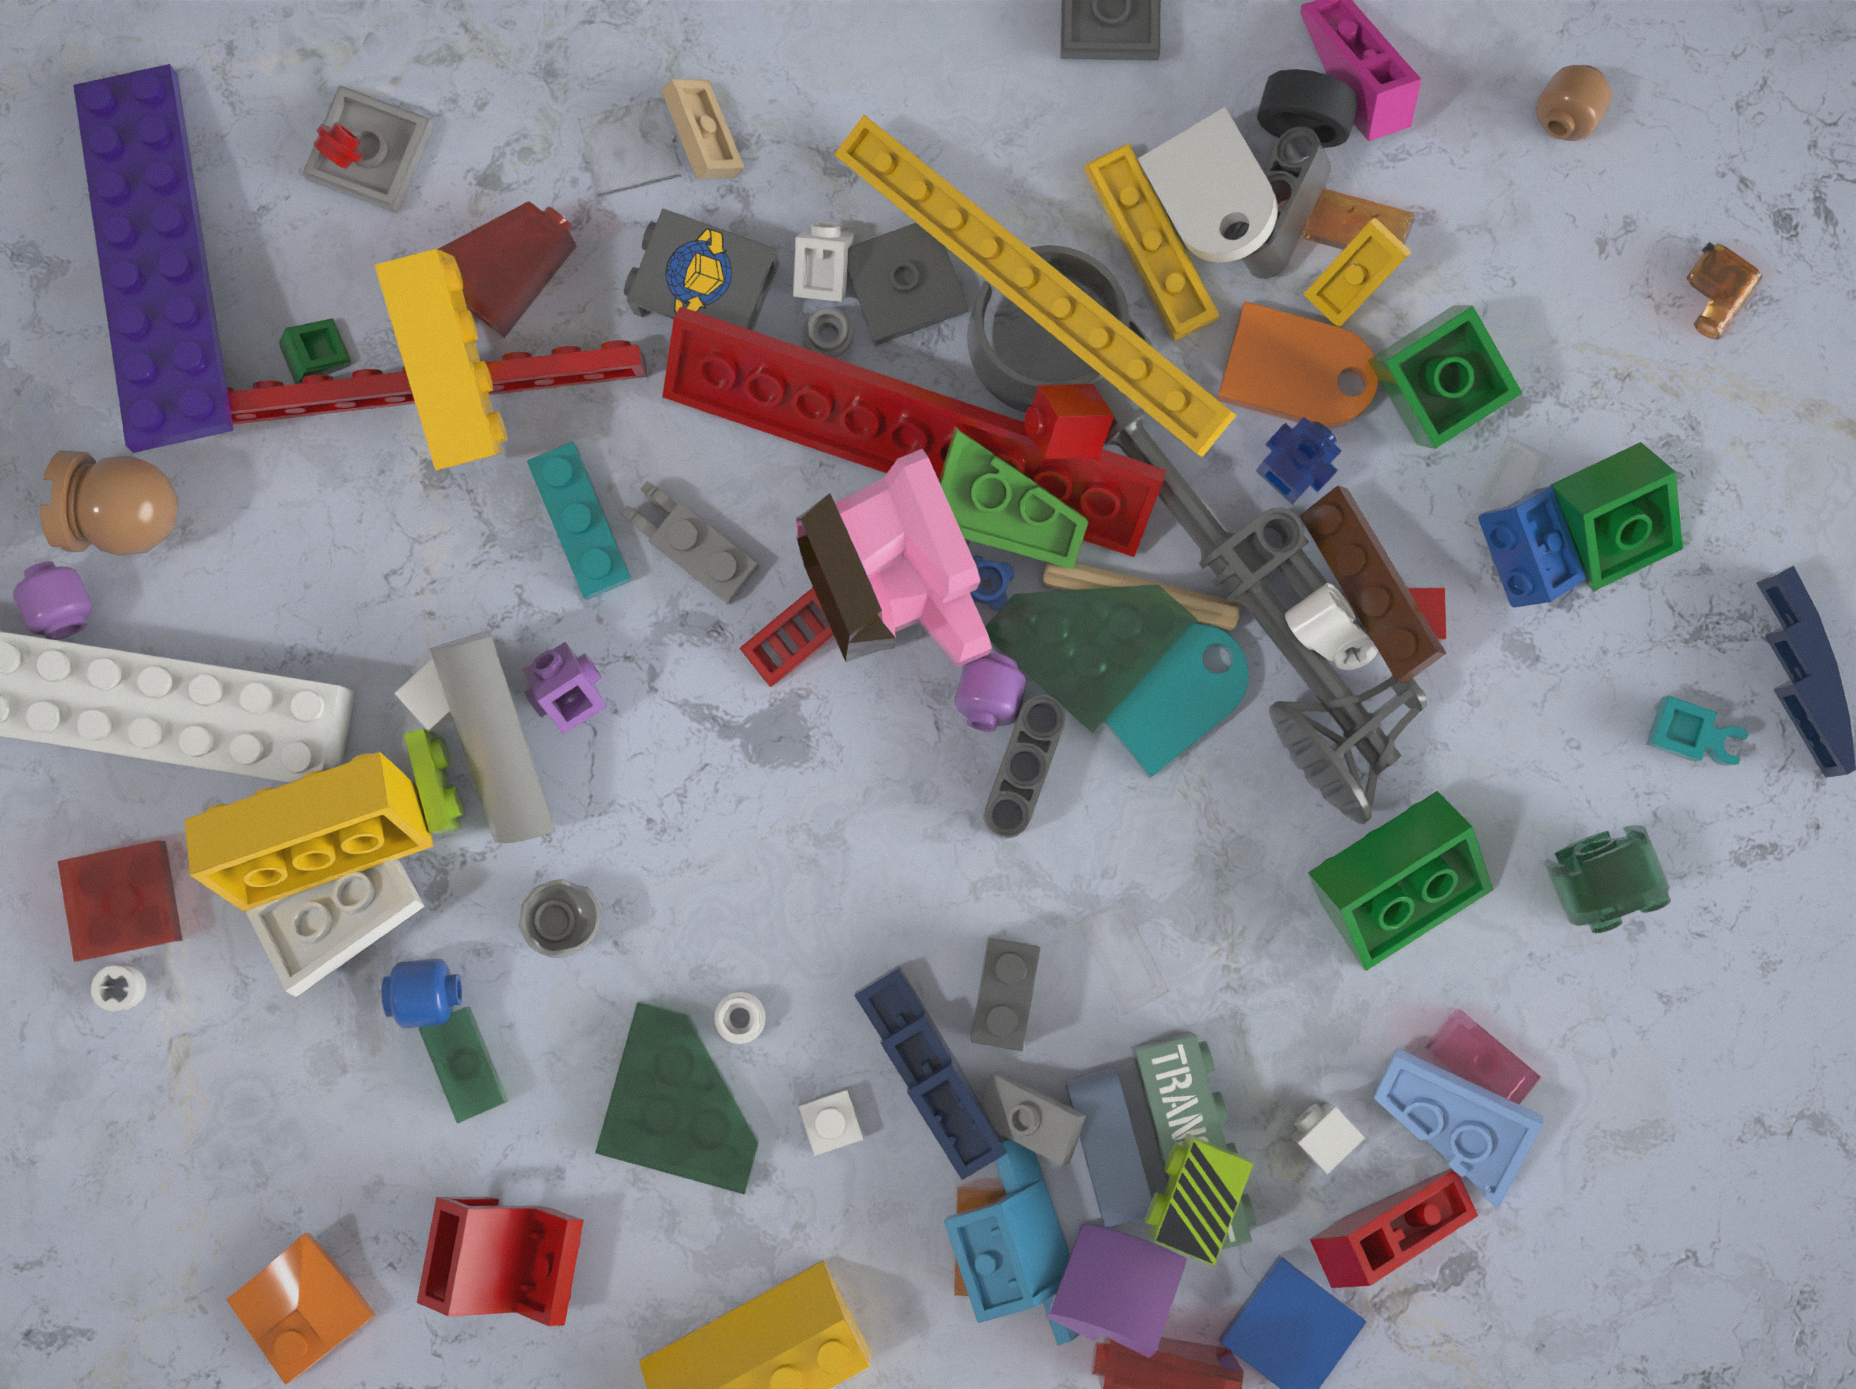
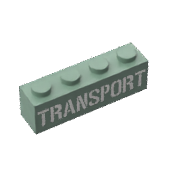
(1182, 1103)

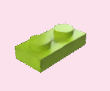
(439, 801)

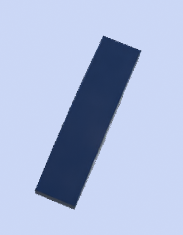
(1815, 688)
(930, 1073)

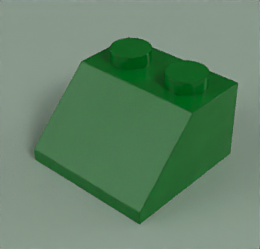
(1621, 514)

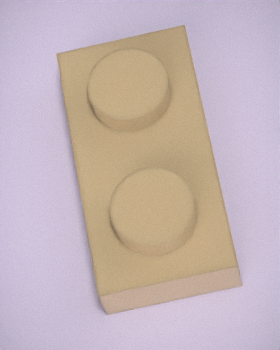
(702, 128)

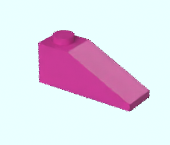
(1366, 62)

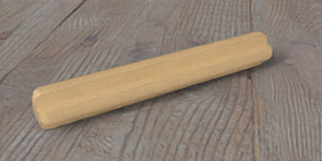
(1204, 607)

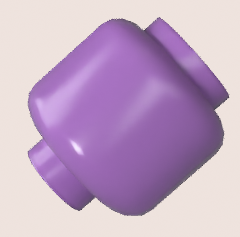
(52, 600)
(990, 692)

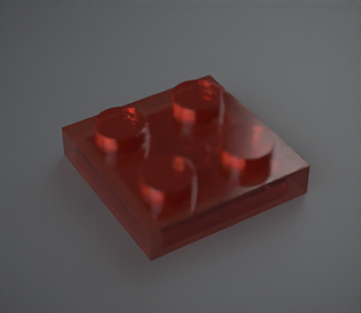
(119, 900)

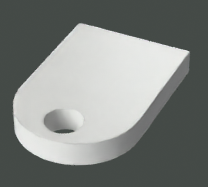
(1209, 183)

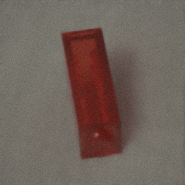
(510, 262)
(1173, 1366)

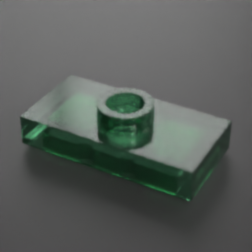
(463, 1065)

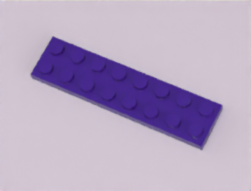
(152, 259)

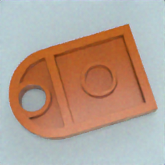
(1293, 368)

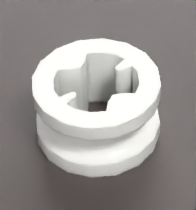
(100, 987)

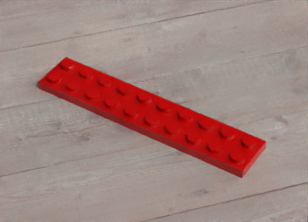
(883, 419)

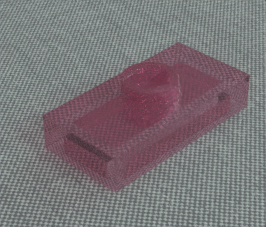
(1481, 1058)

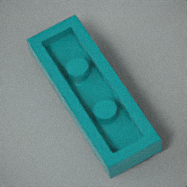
(579, 520)

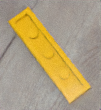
(1151, 242)

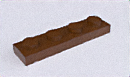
(1372, 584)

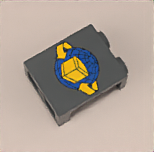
(700, 270)

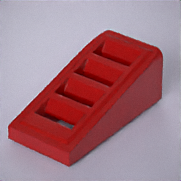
(760, 659)

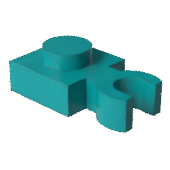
(1689, 732)

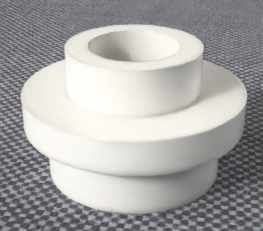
(728, 1029)

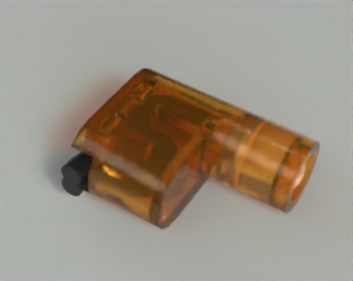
(1727, 282)

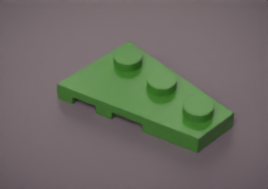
(1006, 507)

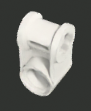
(1332, 628)

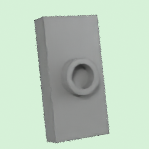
(1032, 1118)

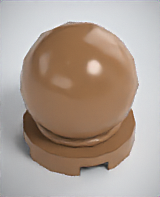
(109, 503)

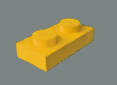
(1357, 272)

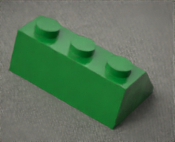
(1402, 879)

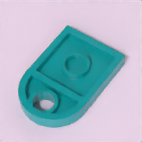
(1180, 699)

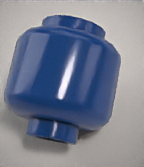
(420, 993)

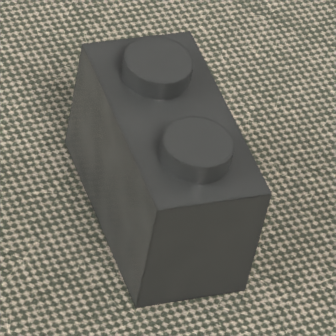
(1005, 994)

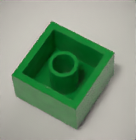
(1445, 376)

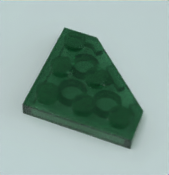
(1090, 642)
(676, 1106)

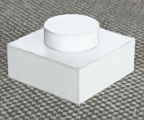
(831, 1122)

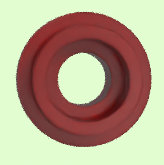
(338, 145)

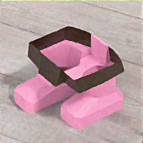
(893, 562)

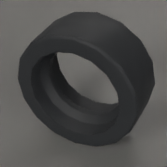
(1310, 101)

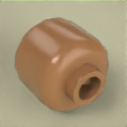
(1574, 101)

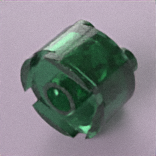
(1608, 878)

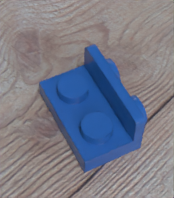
(1532, 548)

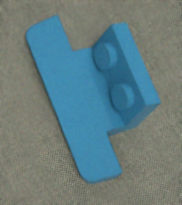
(1012, 1247)

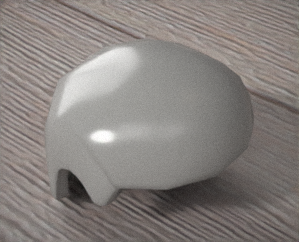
(559, 918)

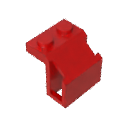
(499, 1260)

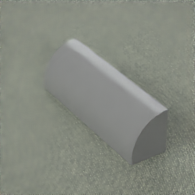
(492, 738)

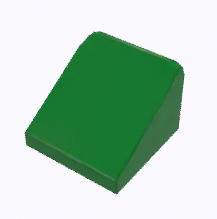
(313, 349)

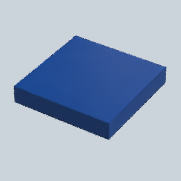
(1291, 1329)

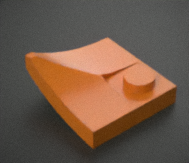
(300, 1308)

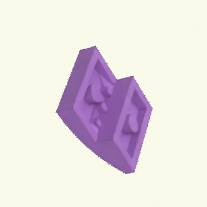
(1117, 1288)

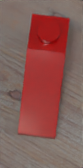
(1393, 1231)

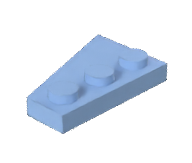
(1465, 1123)

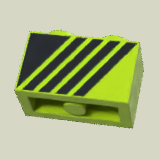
(1198, 1198)

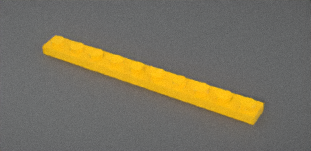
(1036, 287)

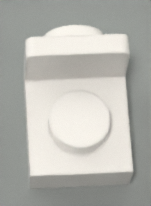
(821, 262)

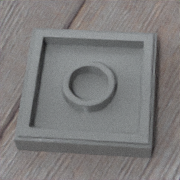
(390, 148)

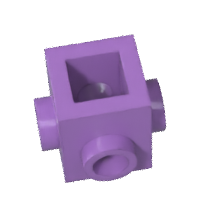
(564, 687)

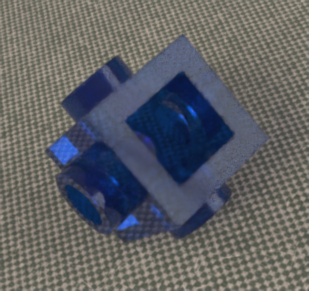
(1290, 472)

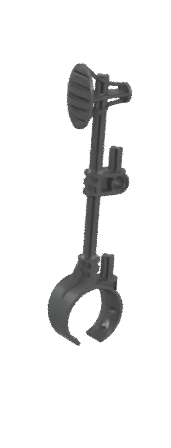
(1236, 559)

